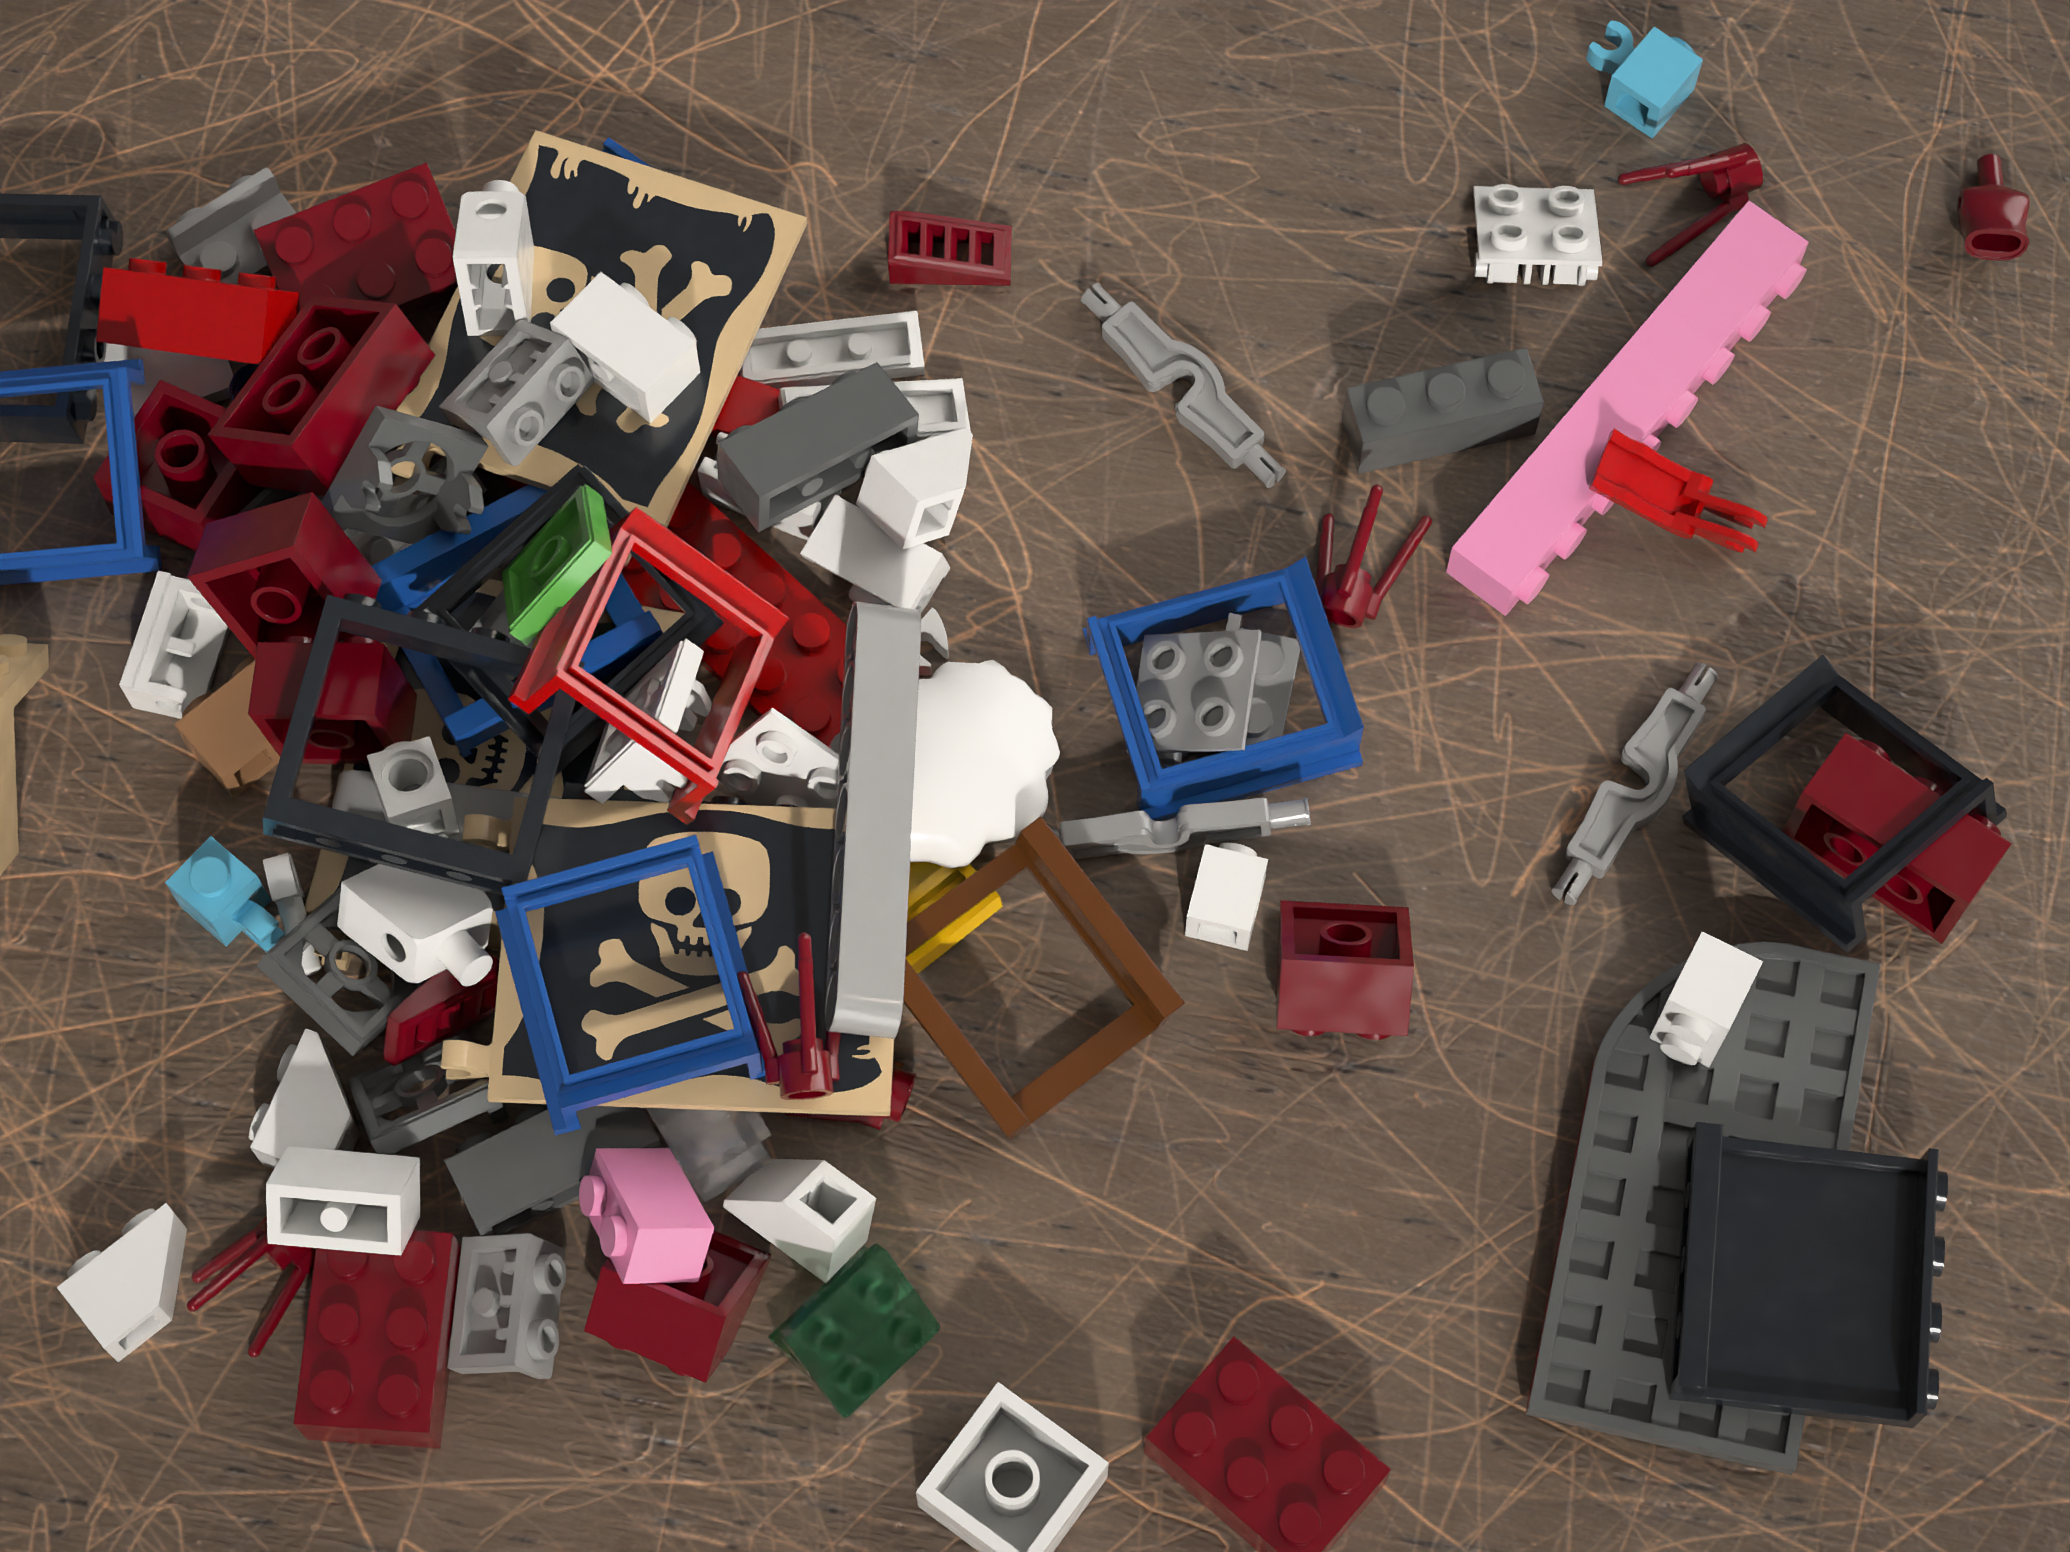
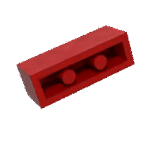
(193, 311)

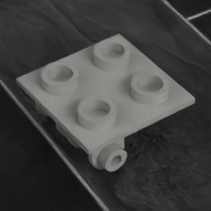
(1197, 691)

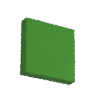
(556, 563)

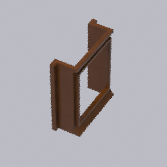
(1103, 934)

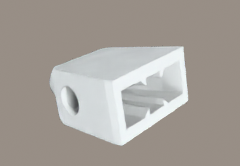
(489, 231)
(418, 923)

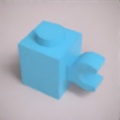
(1647, 80)
(224, 896)

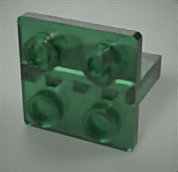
(856, 1329)

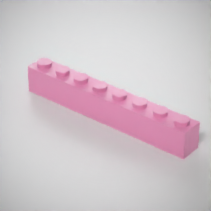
(1638, 395)

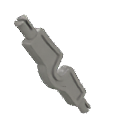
(1206, 406)
(1621, 810)
(1191, 828)

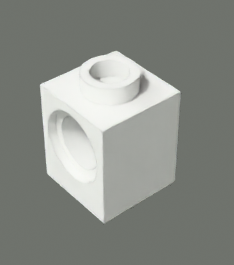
(407, 764)
(1226, 895)

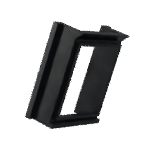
(585, 726)
(1779, 861)

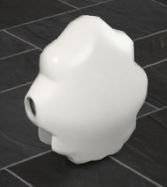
(977, 761)

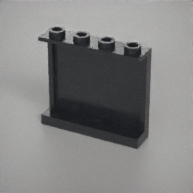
(1807, 1280)

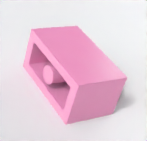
(646, 1215)

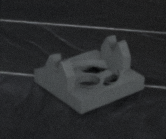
(352, 493)
(285, 969)
(386, 1089)

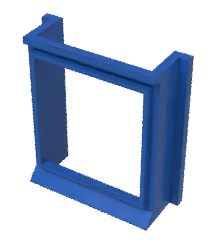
(130, 552)
(427, 564)
(1263, 764)
(570, 1093)

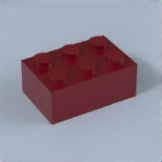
(368, 245)
(318, 391)
(1865, 801)
(379, 1344)
(1265, 1456)

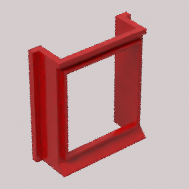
(562, 642)

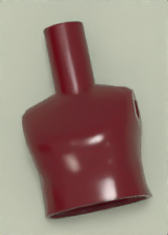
(1993, 214)

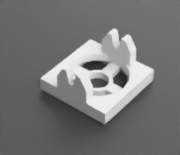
(669, 697)

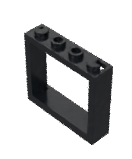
(102, 238)
(384, 841)

